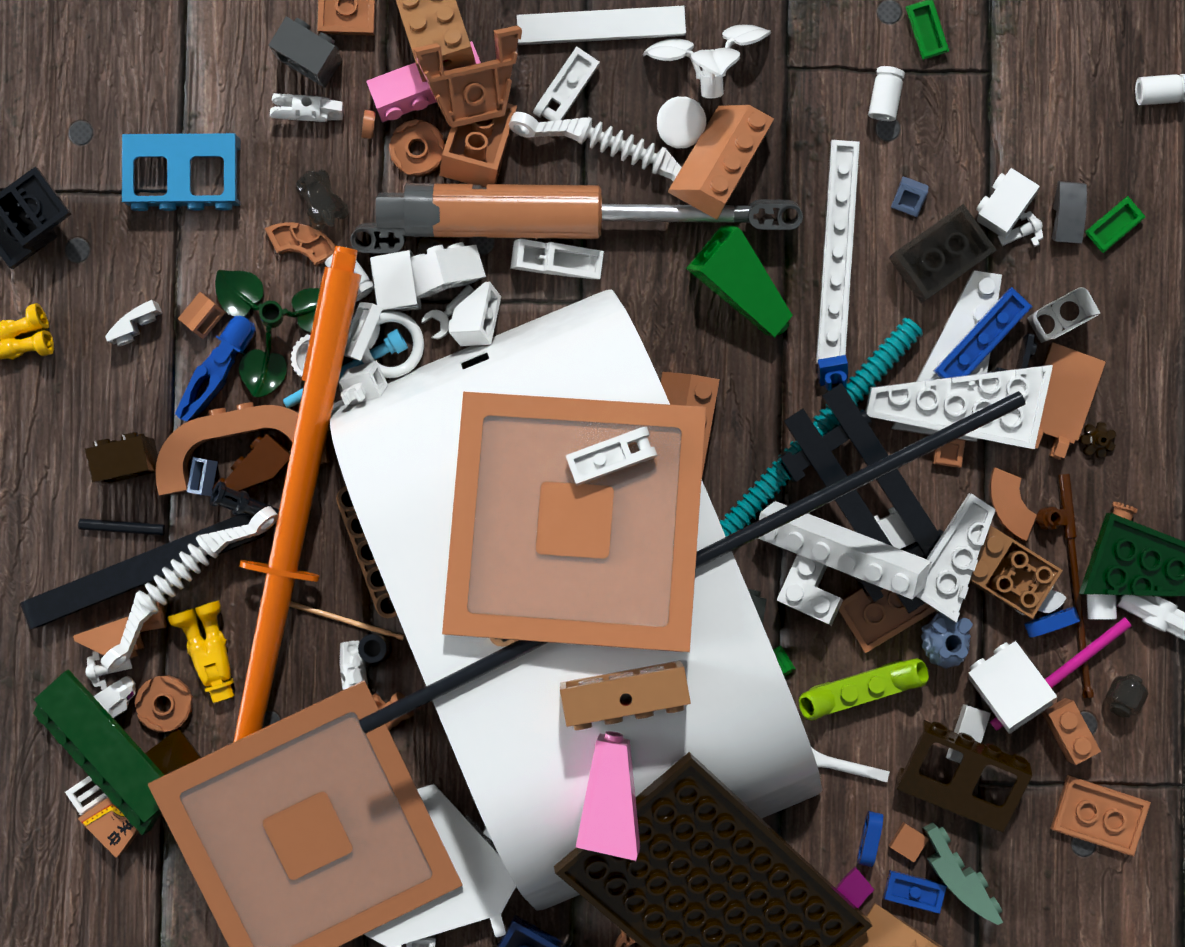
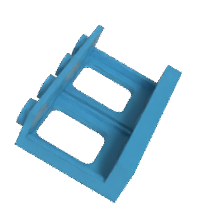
(179, 151)

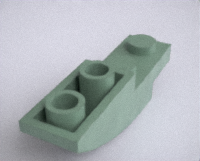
(964, 884)

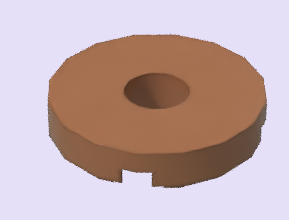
(416, 164)
(147, 707)

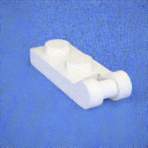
(567, 85)
(610, 456)

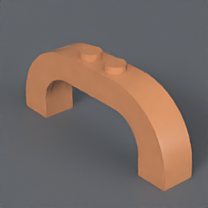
(175, 454)

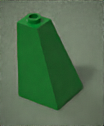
(738, 277)

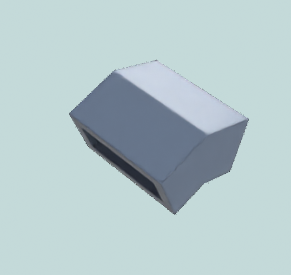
(207, 477)

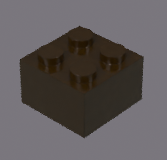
(121, 459)

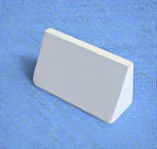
(972, 722)

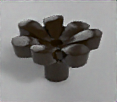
(1094, 442)

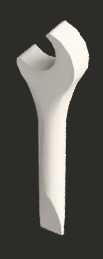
(850, 767)

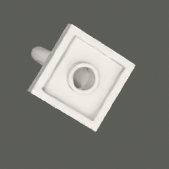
(365, 331)

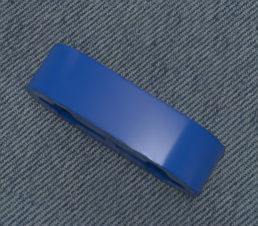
(1052, 622)
(870, 839)

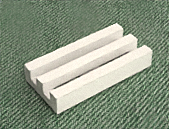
(76, 801)

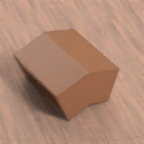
(201, 315)

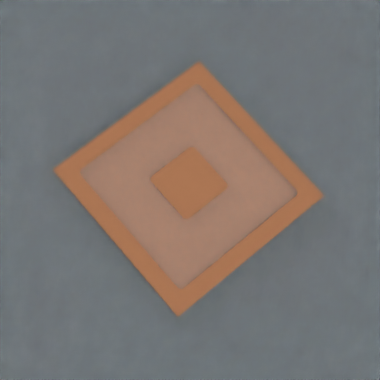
(568, 559)
(307, 829)

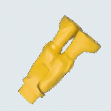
(40, 342)
(207, 655)

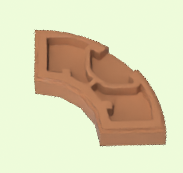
(301, 239)
(1009, 506)

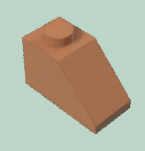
(106, 637)

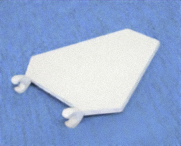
(480, 869)

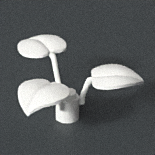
(712, 61)

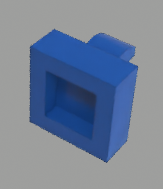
(833, 371)

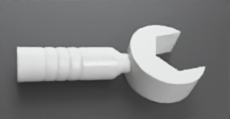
(442, 317)

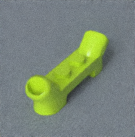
(863, 688)

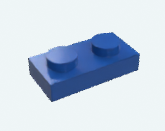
(914, 891)

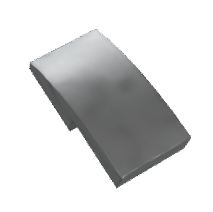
(1071, 212)

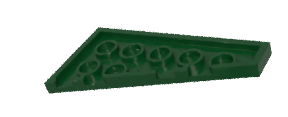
(1135, 561)

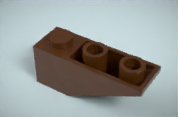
(260, 466)

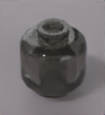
(1126, 695)

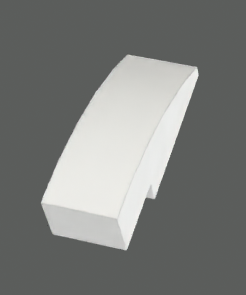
(556, 259)

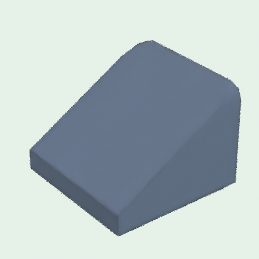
(910, 196)

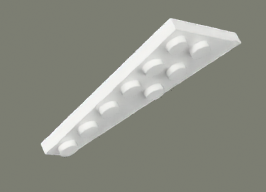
(973, 303)
(947, 400)

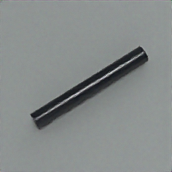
(121, 526)

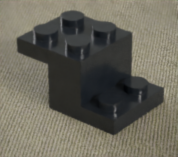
(27, 217)

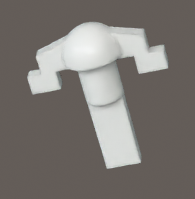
(1033, 226)
(94, 671)

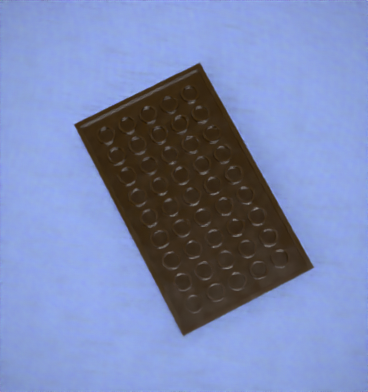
(711, 875)

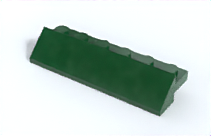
(100, 748)

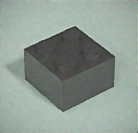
(306, 51)

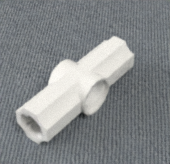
(1155, 612)

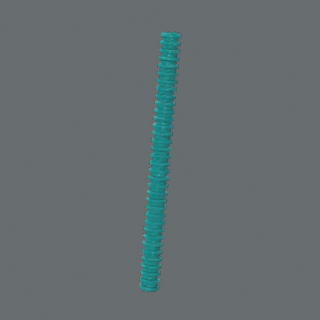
(856, 388)

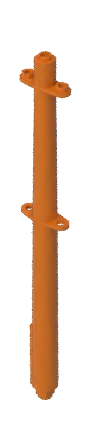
(321, 378)

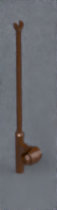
(1052, 518)

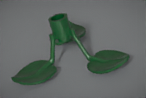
(237, 295)

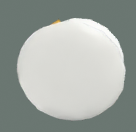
(681, 122)

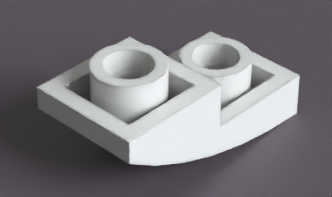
(126, 328)

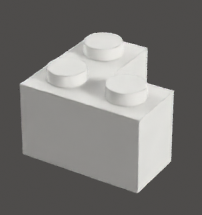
(446, 268)
(802, 591)

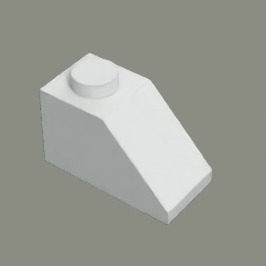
(476, 317)

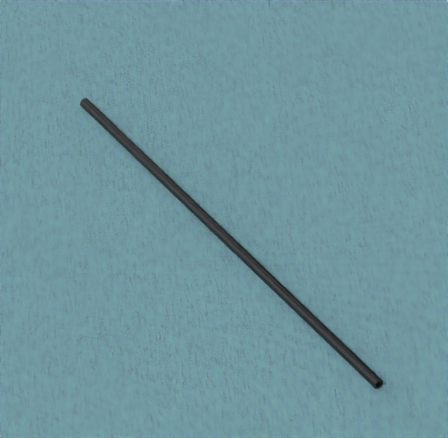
(717, 549)

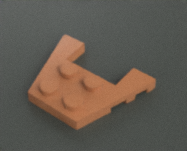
(475, 90)

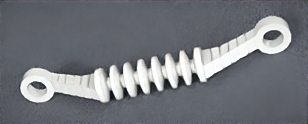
(581, 129)
(145, 604)

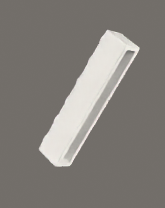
(850, 552)

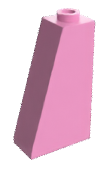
(609, 807)

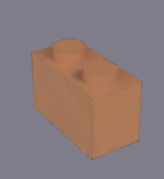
(1071, 731)

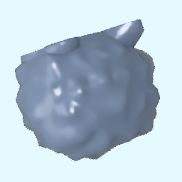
(946, 641)

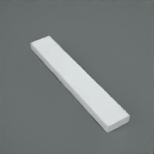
(602, 25)

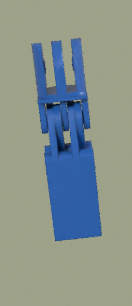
(216, 367)

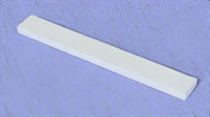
(837, 249)

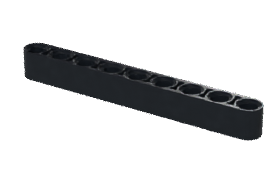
(120, 577)

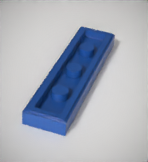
(984, 336)

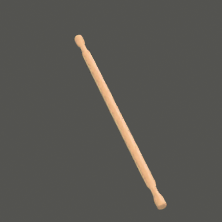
(345, 620)

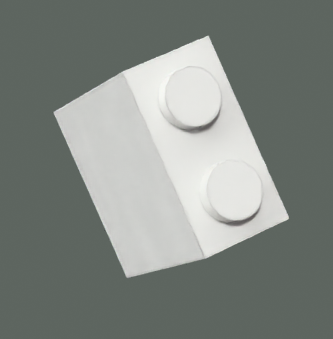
(1011, 686)

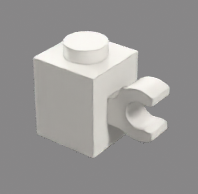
(362, 383)

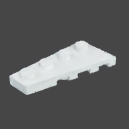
(956, 557)

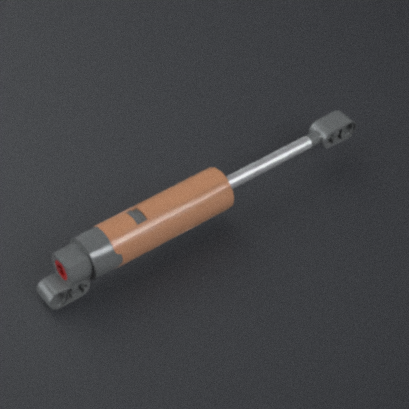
(531, 213)

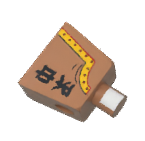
(109, 827)

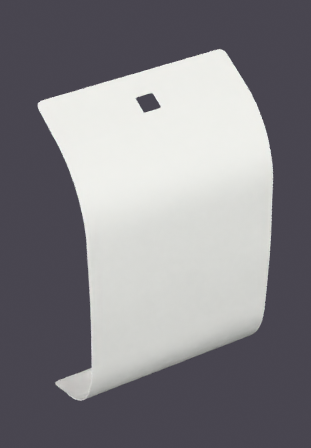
(511, 723)

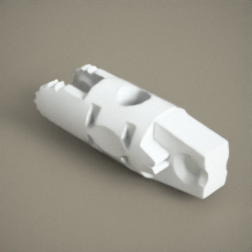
(306, 108)
(351, 665)

